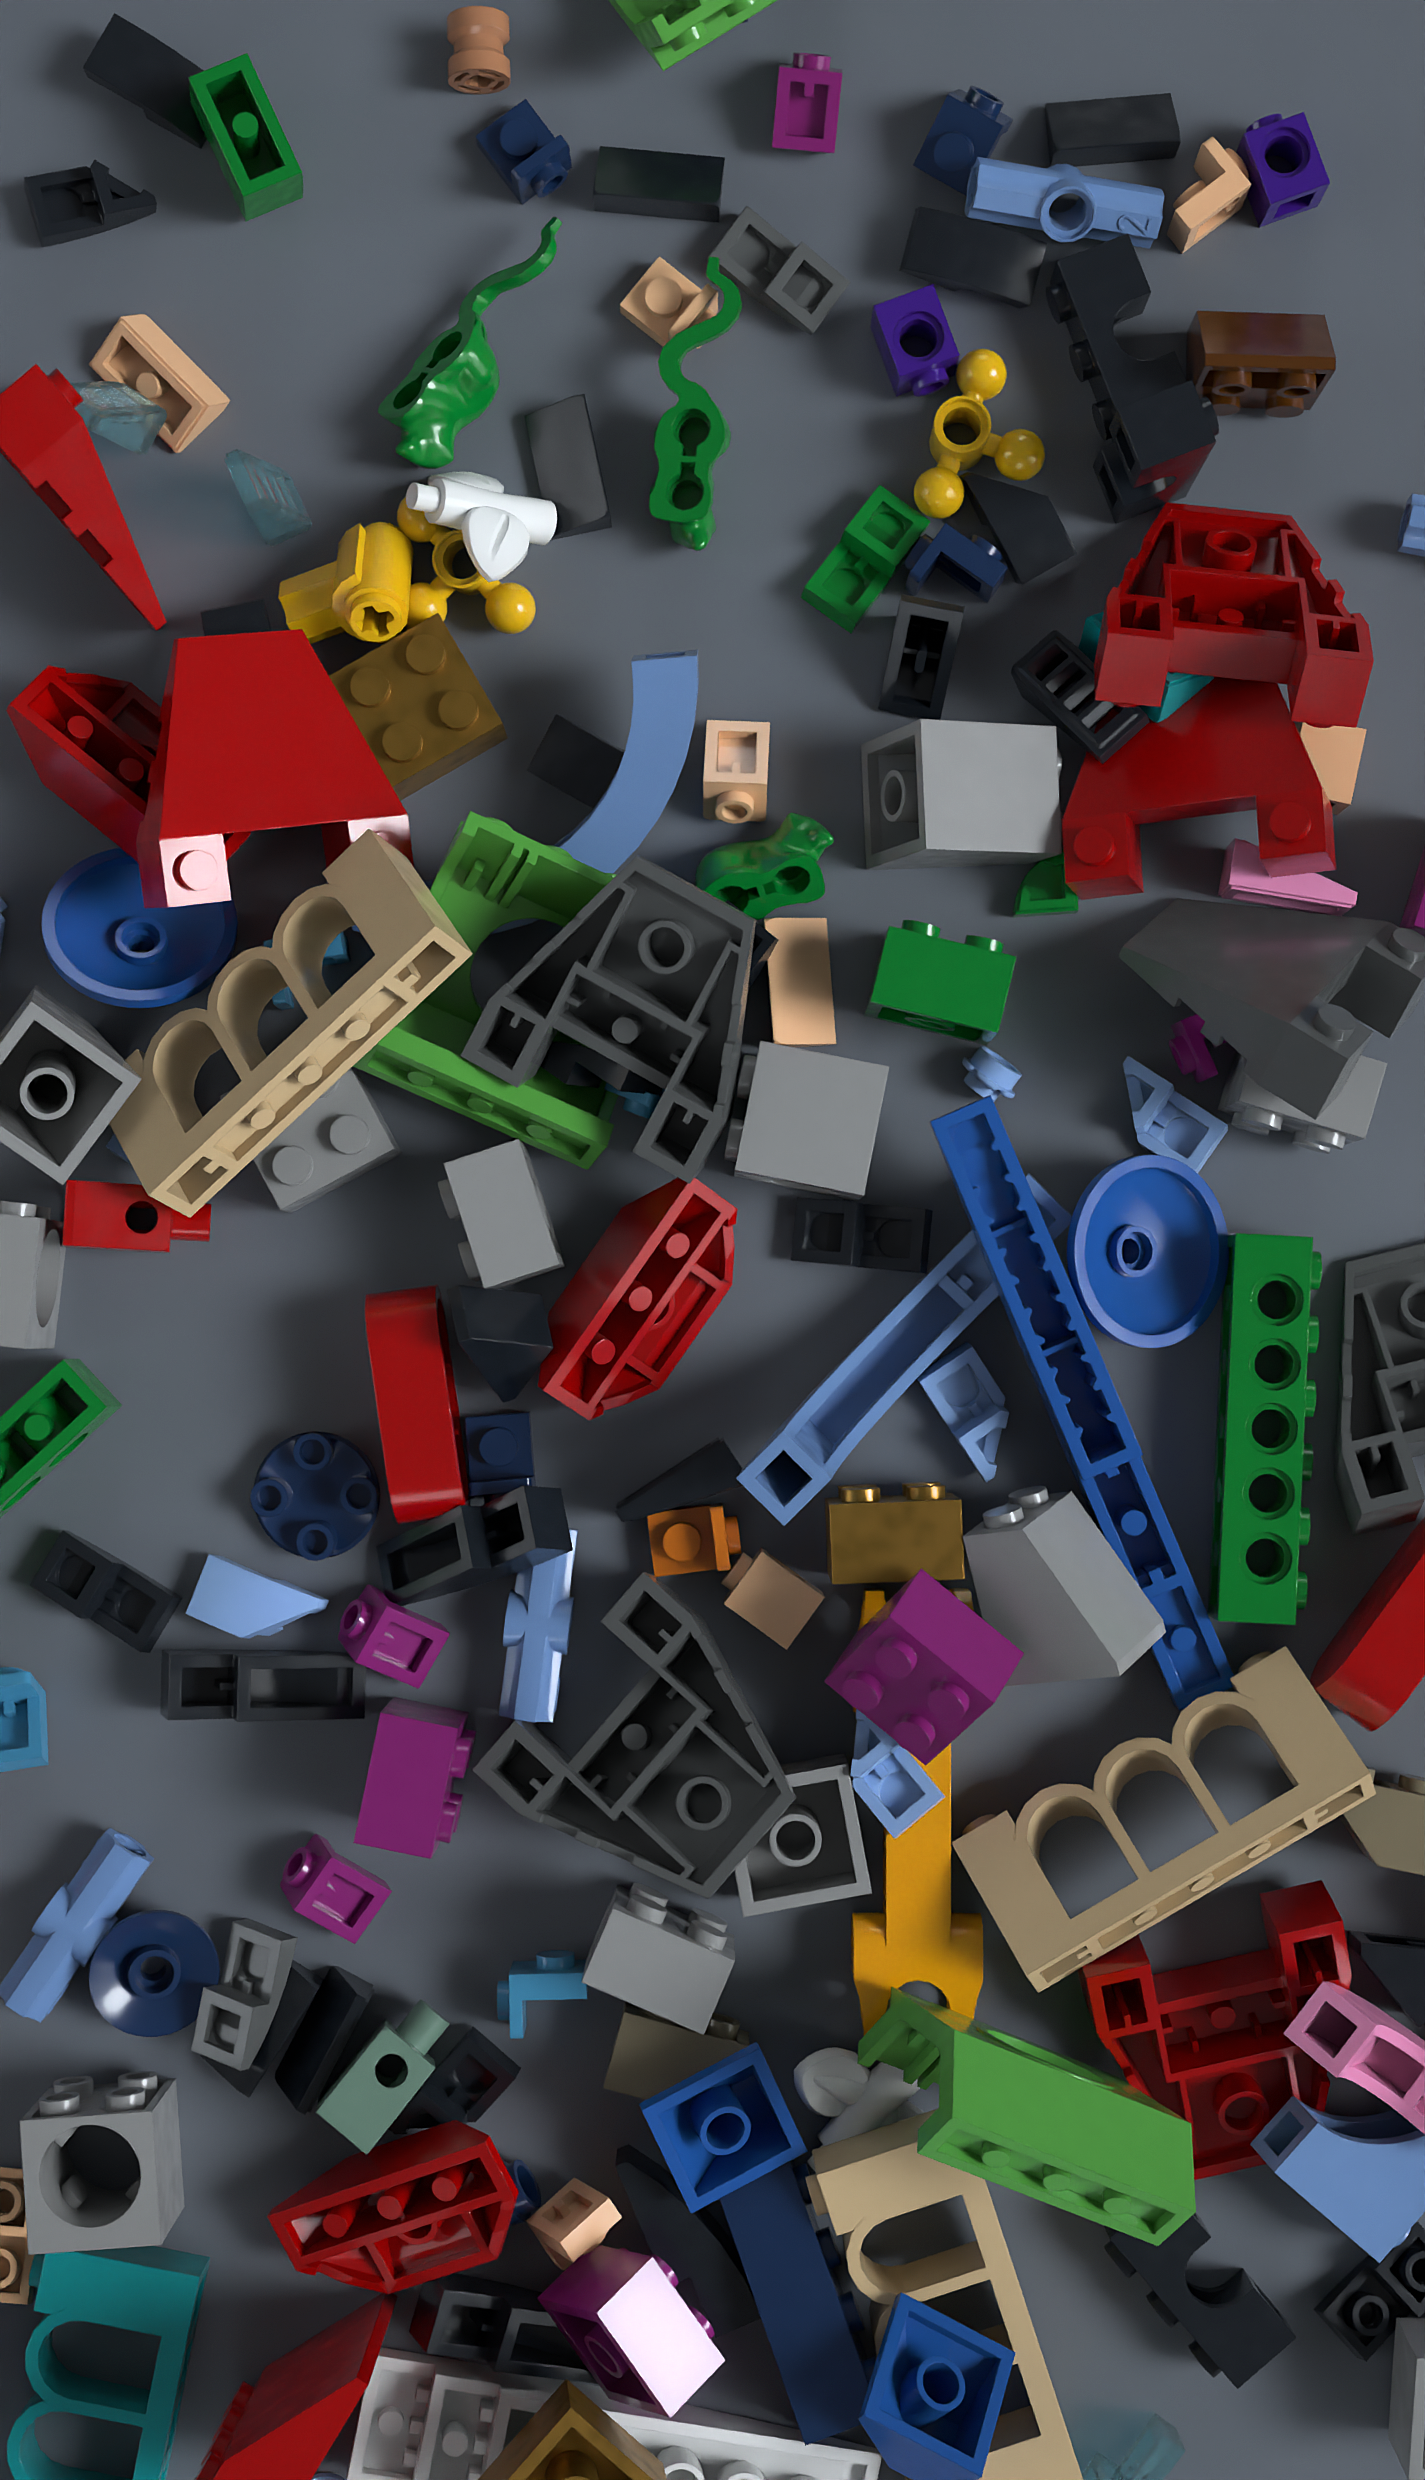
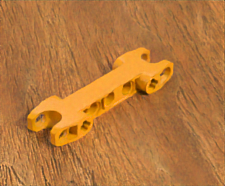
(917, 1931)

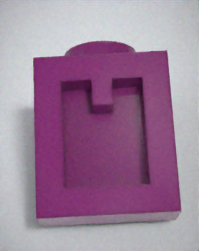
(807, 104)
(1190, 1049)
(391, 1637)
(332, 1889)

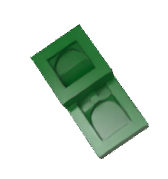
(865, 559)

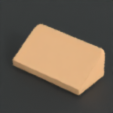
(159, 370)
(800, 983)

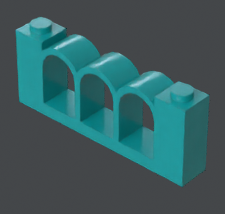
(122, 2288)

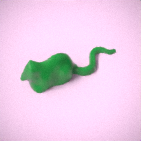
(457, 370)
(692, 431)
(768, 870)

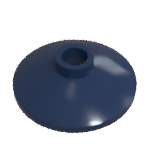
(157, 2001)

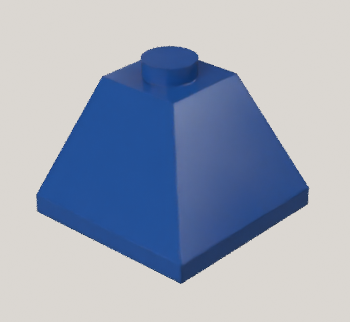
(723, 2127)
(934, 2394)

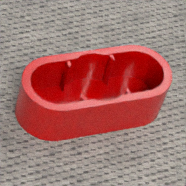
(416, 1402)
(1381, 1646)

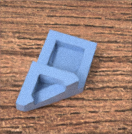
(1168, 1121)
(968, 1405)
(248, 1601)
(890, 1779)

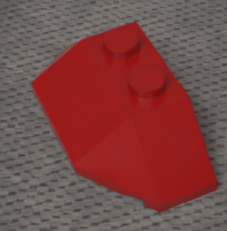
(95, 748)
(640, 1298)
(402, 2211)

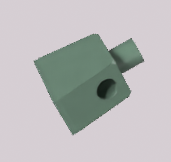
(365, 2101)

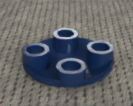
(316, 1495)

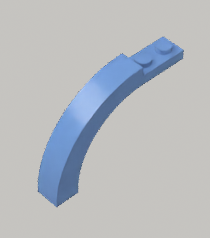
(652, 762)
(877, 1372)

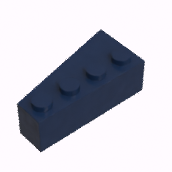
(801, 2300)

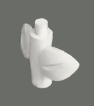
(492, 523)
(851, 2094)

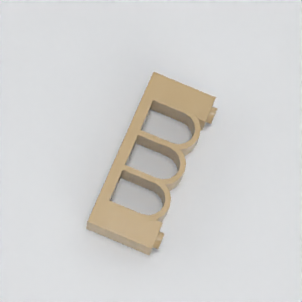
(416, 948)
(1268, 1699)
(883, 2177)

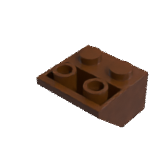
(1259, 360)

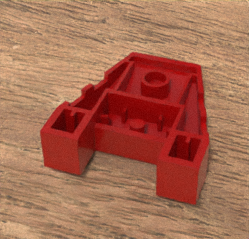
(59, 462)
(1234, 602)
(252, 746)
(1212, 756)
(1213, 2031)

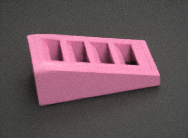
(1248, 881)

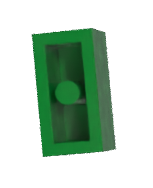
(246, 137)

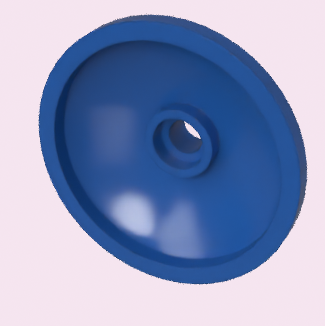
(100, 920)
(1171, 1251)

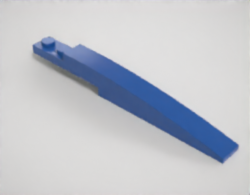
(1079, 1392)

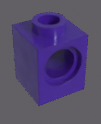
(1282, 194)
(922, 316)

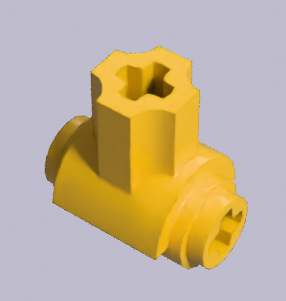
(358, 592)

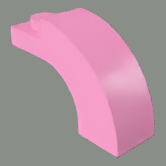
(1365, 2047)

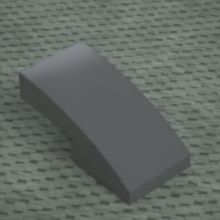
(777, 273)
(242, 2007)

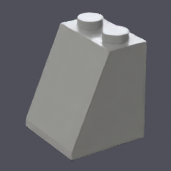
(961, 795)
(57, 1084)
(1058, 1590)

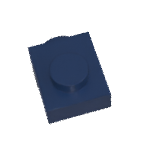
(962, 131)
(968, 561)

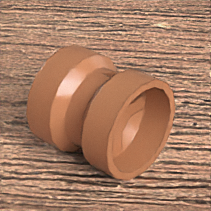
(478, 50)

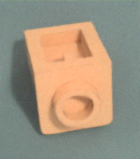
(1211, 199)
(668, 302)
(736, 771)
(573, 2222)

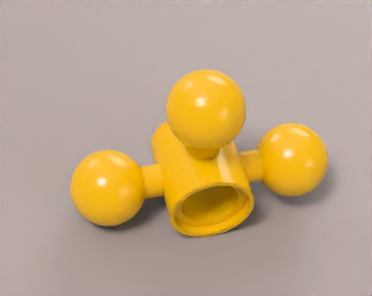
(1016, 454)
(507, 605)

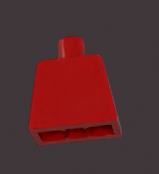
(99, 1215)

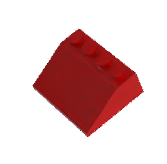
(299, 2402)

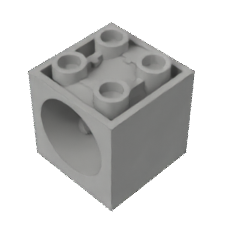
(807, 1120)
(29, 1275)
(68, 2210)

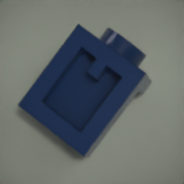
(525, 153)
(499, 1454)

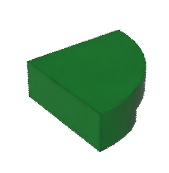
(1045, 890)

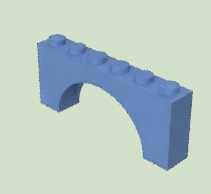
(1352, 2169)

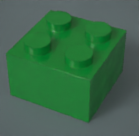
(941, 982)

